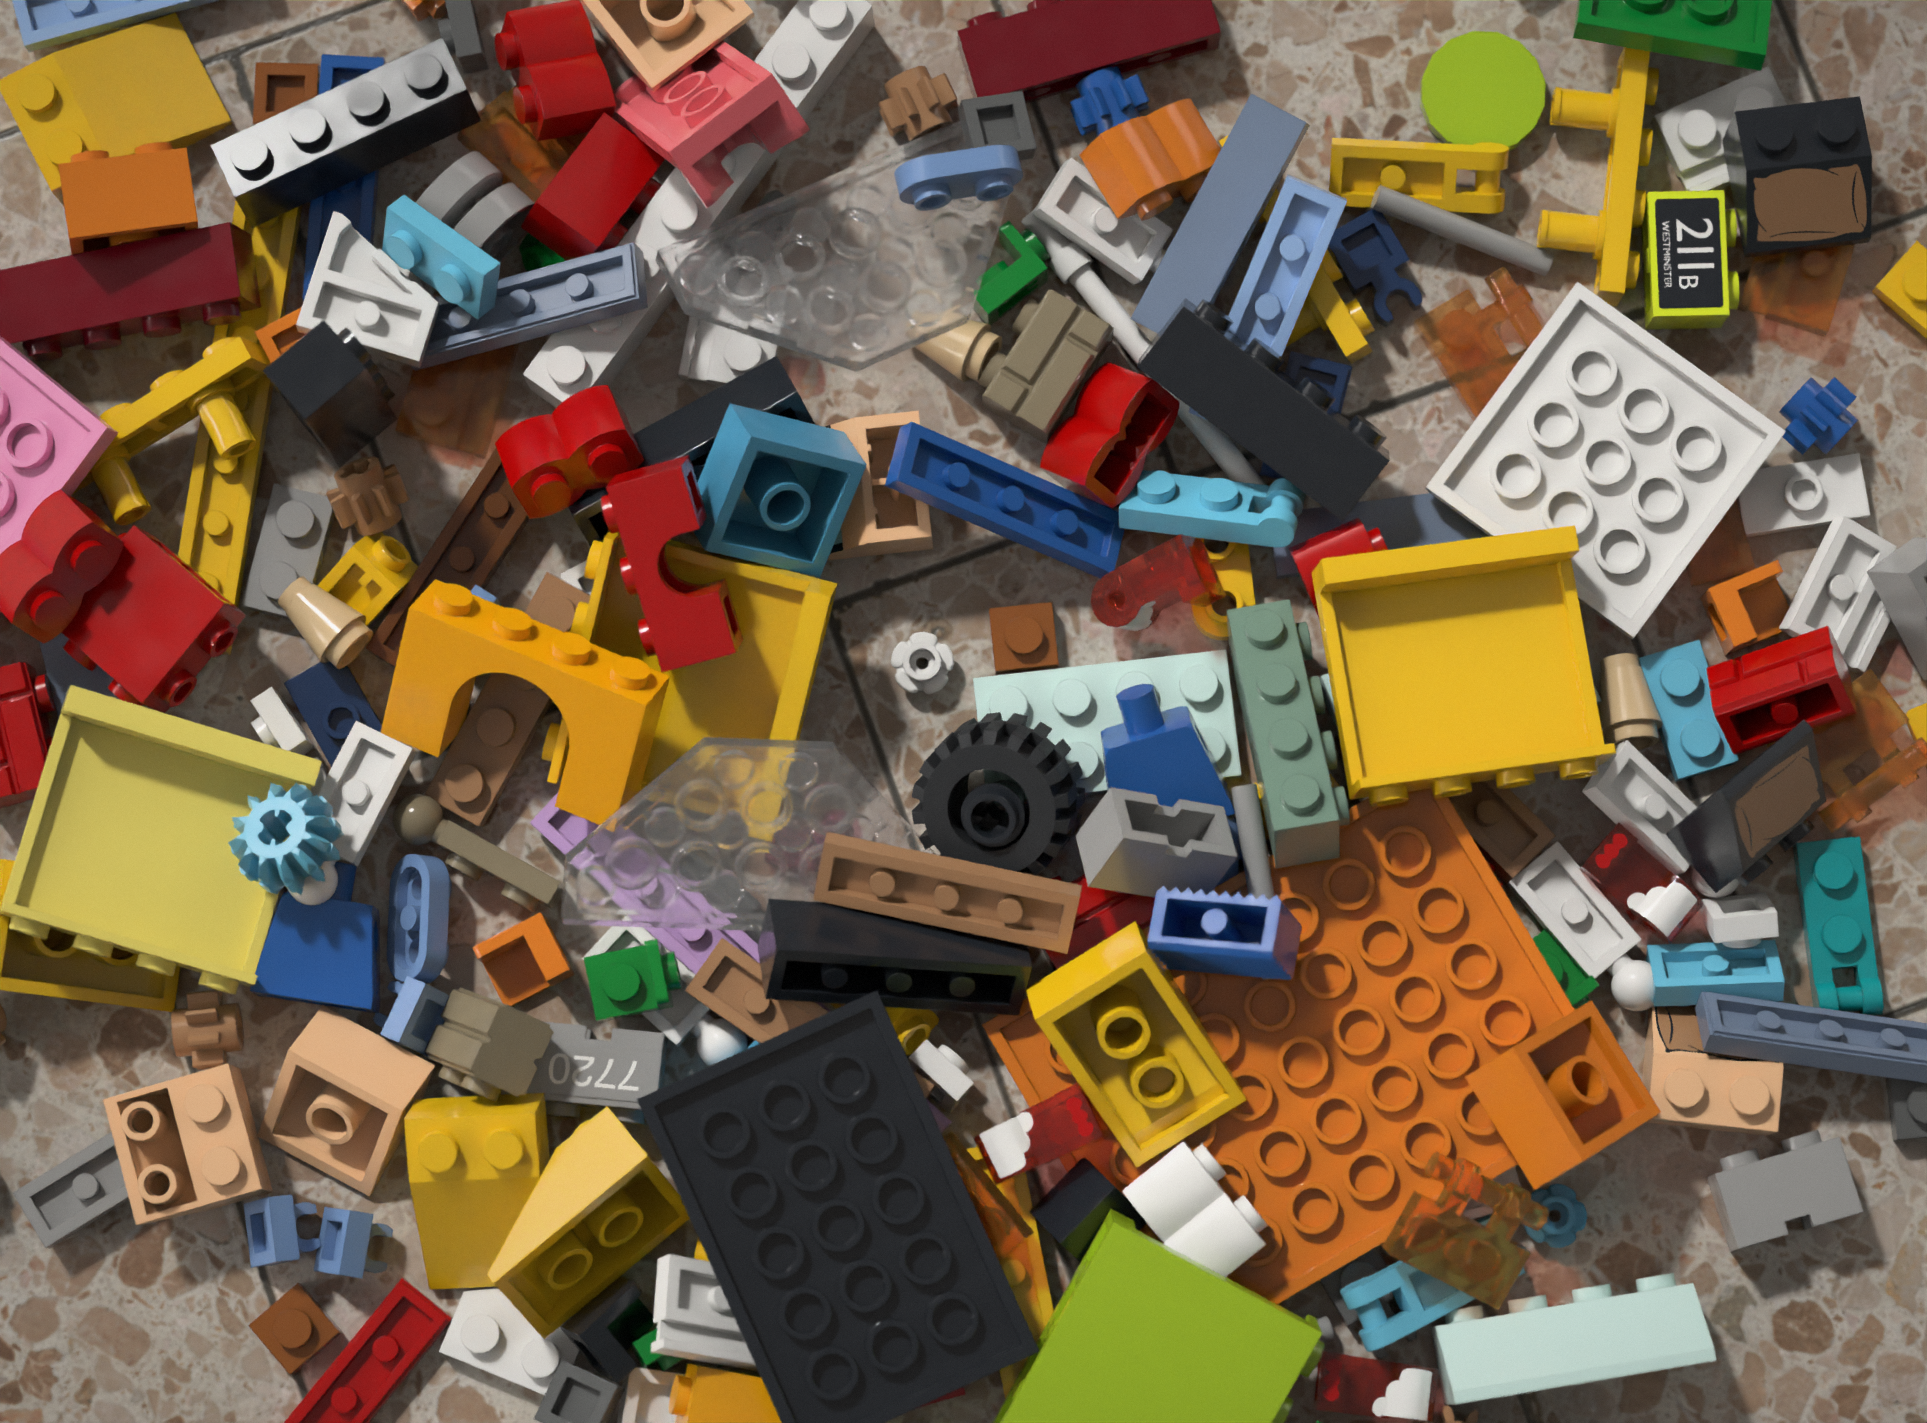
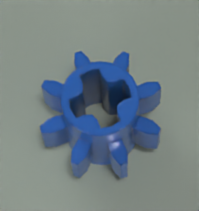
(1107, 100)
(1818, 415)

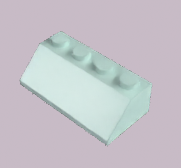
(1571, 1342)

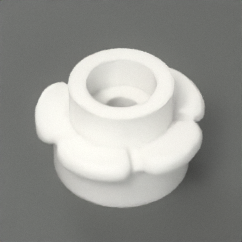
(923, 680)

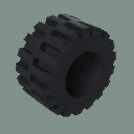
(1026, 758)

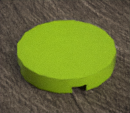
(1482, 90)

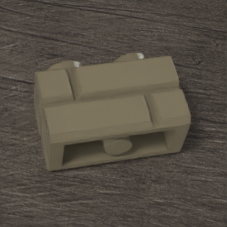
(1046, 364)
(487, 1045)

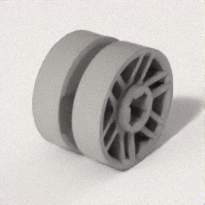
(477, 206)

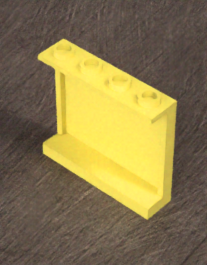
(137, 840)

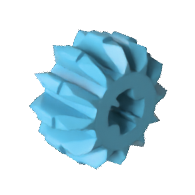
(310, 841)

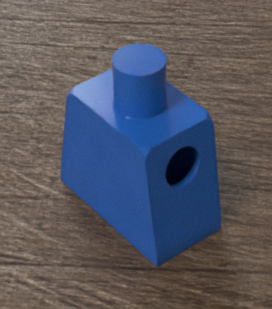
(1161, 753)
(323, 951)

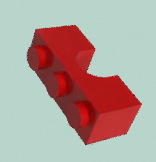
(681, 619)

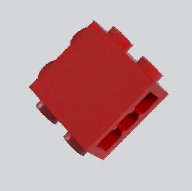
(151, 624)

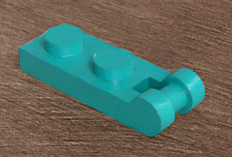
(1837, 924)

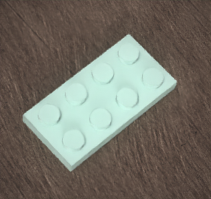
(1084, 702)

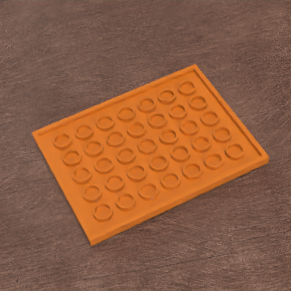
(1361, 1058)

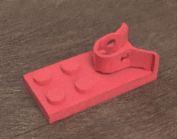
(709, 113)

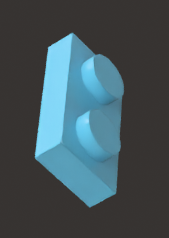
(440, 257)
(1683, 700)
(1689, 968)

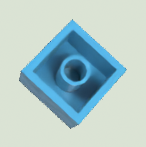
(777, 490)

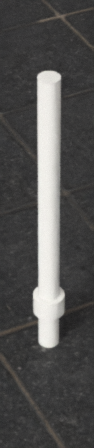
(1073, 266)

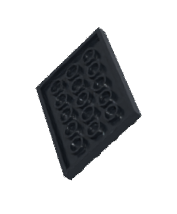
(838, 1221)

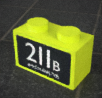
(1687, 260)

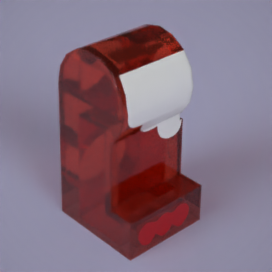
(1154, 581)
(1641, 885)
(1039, 1135)
(1374, 1388)

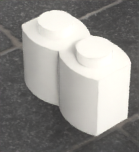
(1193, 1211)

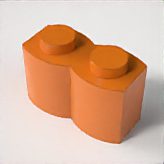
(1152, 160)

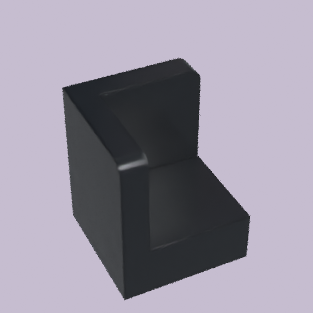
(1079, 1207)
(609, 1327)

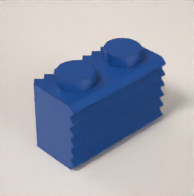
(1224, 934)

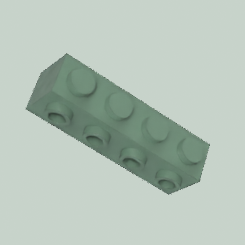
(1284, 733)

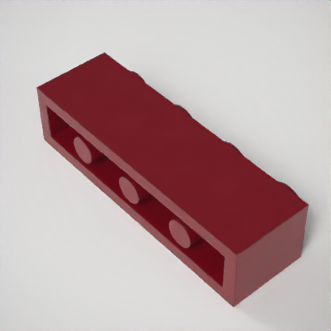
(1066, 40)
(129, 291)

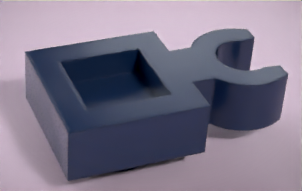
(1369, 257)

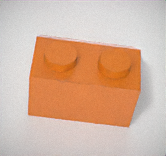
(127, 196)
(1563, 1095)

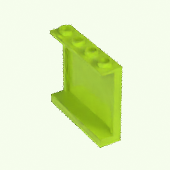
(1160, 1343)

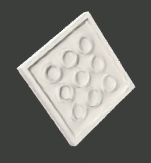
(1612, 439)

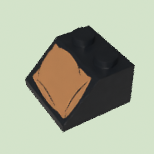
(1800, 176)
(1754, 812)

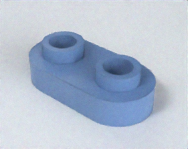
(942, 177)
(418, 918)

